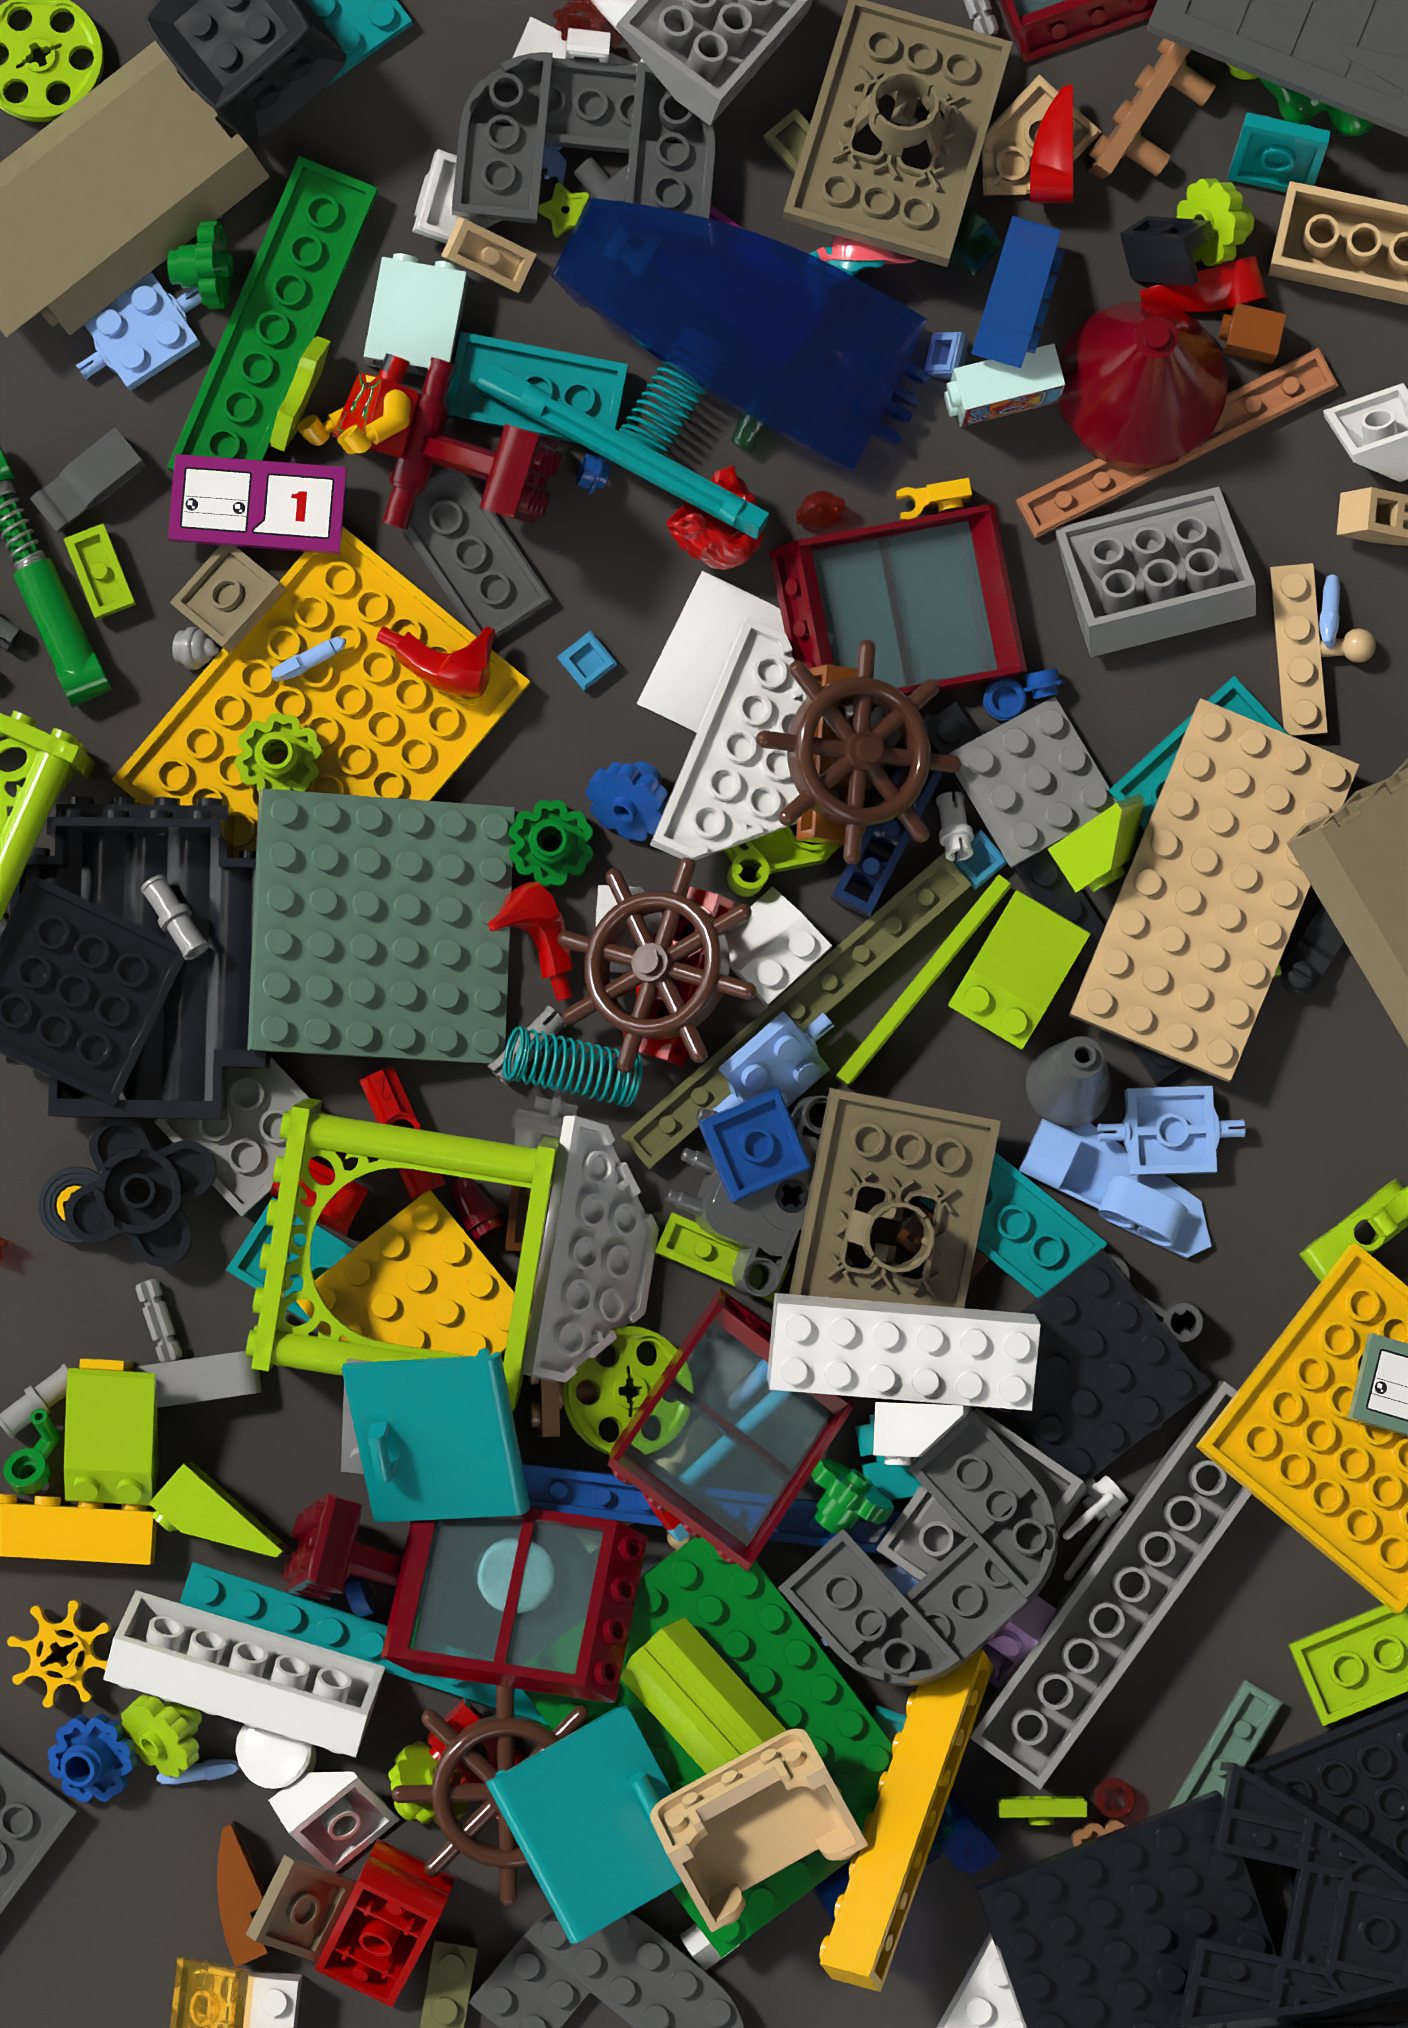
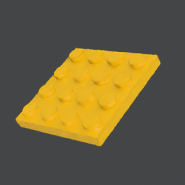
(419, 1286)

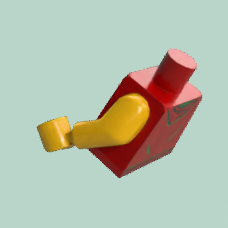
(374, 415)

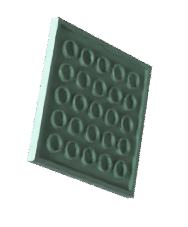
(379, 927)

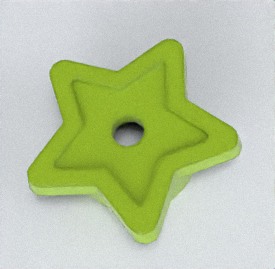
(560, 199)

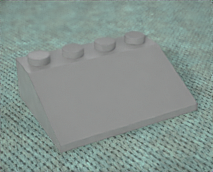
(708, 46)
(1156, 571)
(929, 1534)

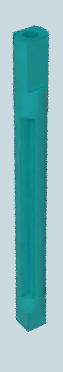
(623, 450)

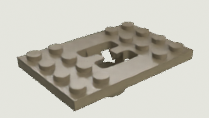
(878, 195)
(906, 1154)

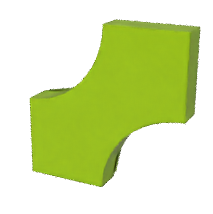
(299, 393)

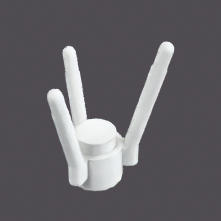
(1102, 1501)

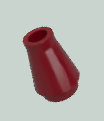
(476, 1211)

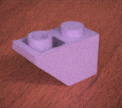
(1017, 1639)

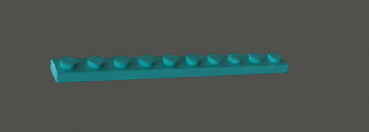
(319, 1625)

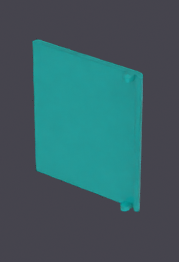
(437, 1438)
(587, 1822)

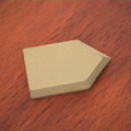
(1012, 137)

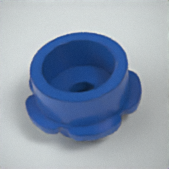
(592, 473)
(1043, 683)

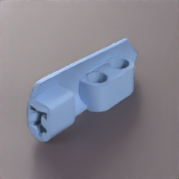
(1100, 1177)

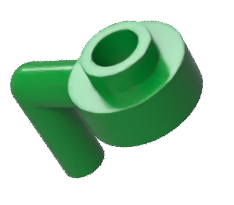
(33, 1460)

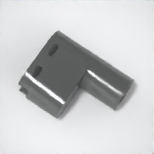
(599, 183)

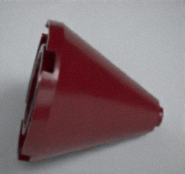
(1142, 384)

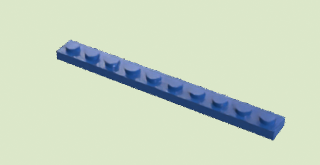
(608, 1498)

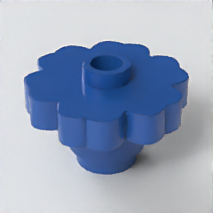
(628, 799)
(92, 1758)

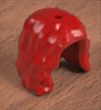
(710, 538)

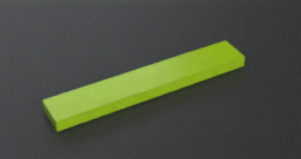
(923, 981)

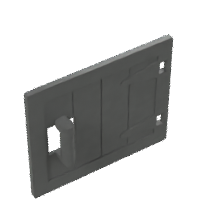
(1324, 49)

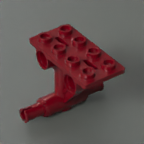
(513, 472)
(330, 1552)

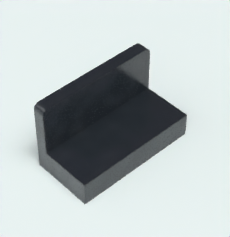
(1162, 249)

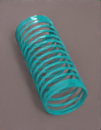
(649, 439)
(523, 1054)

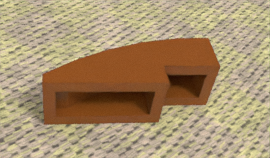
(238, 1895)

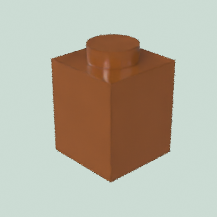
(1252, 333)

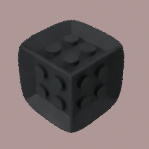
(248, 56)

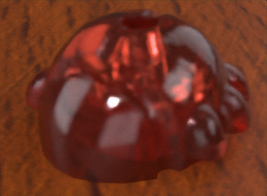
(568, 17)
(820, 510)

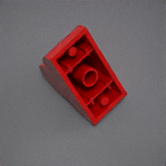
(385, 1923)

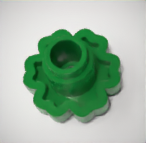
(204, 265)
(547, 821)
(847, 1497)

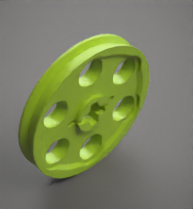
(58, 67)
(608, 1380)

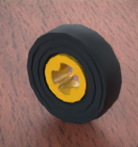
(54, 1198)

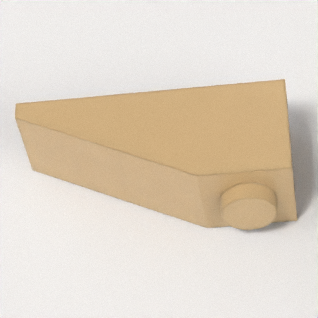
(1374, 516)

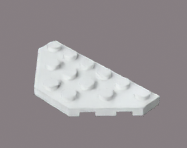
(728, 782)
(592, 1255)

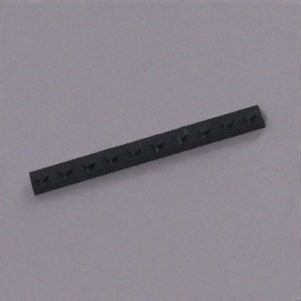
(1043, 877)

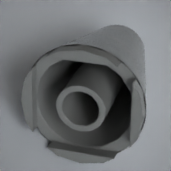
(1069, 1082)

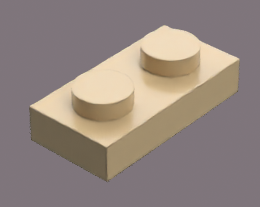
(488, 254)

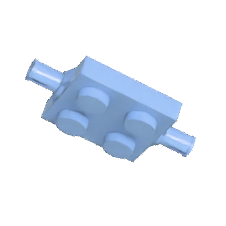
(141, 332)
(776, 1058)
(1170, 1130)

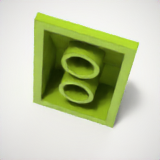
(1019, 969)
(111, 1436)
(205, 1510)

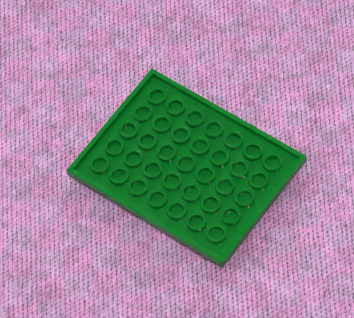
(788, 1673)

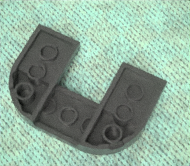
(577, 106)
(963, 1597)
(622, 1965)

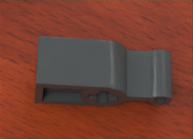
(88, 480)

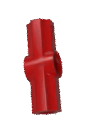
(390, 1106)

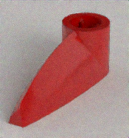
(1053, 153)
(1217, 288)

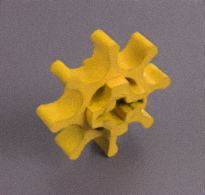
(49, 1634)

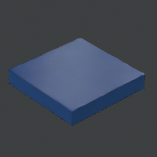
(754, 1144)

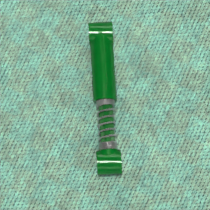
(49, 602)

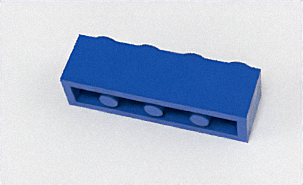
(1018, 291)

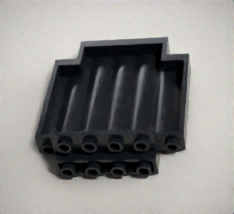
(204, 1022)

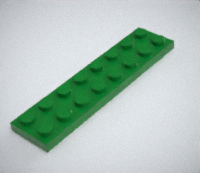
(277, 313)

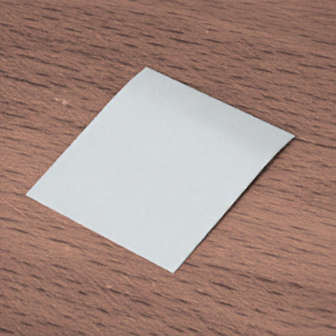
(700, 648)

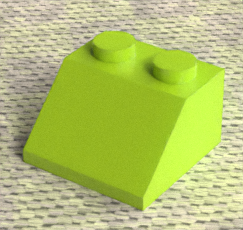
(1100, 847)

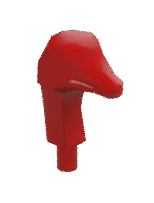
(459, 673)
(537, 912)

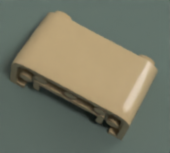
(753, 1823)

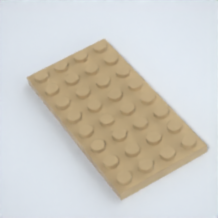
(1211, 891)

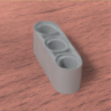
(204, 1378)

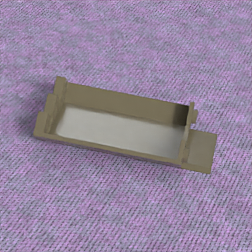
(112, 192)
(1361, 877)

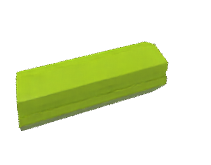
(698, 1697)

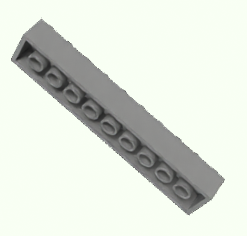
(1113, 1604)

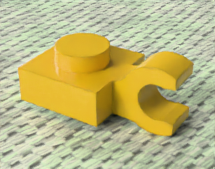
(945, 496)

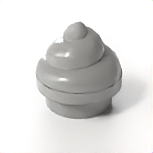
(193, 648)

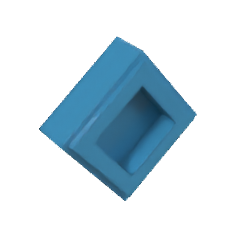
(587, 661)
(983, 863)

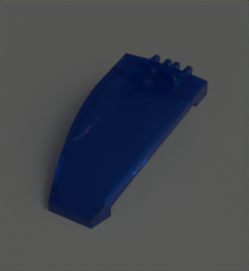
(750, 322)

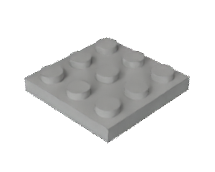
(1032, 781)
(250, 1135)

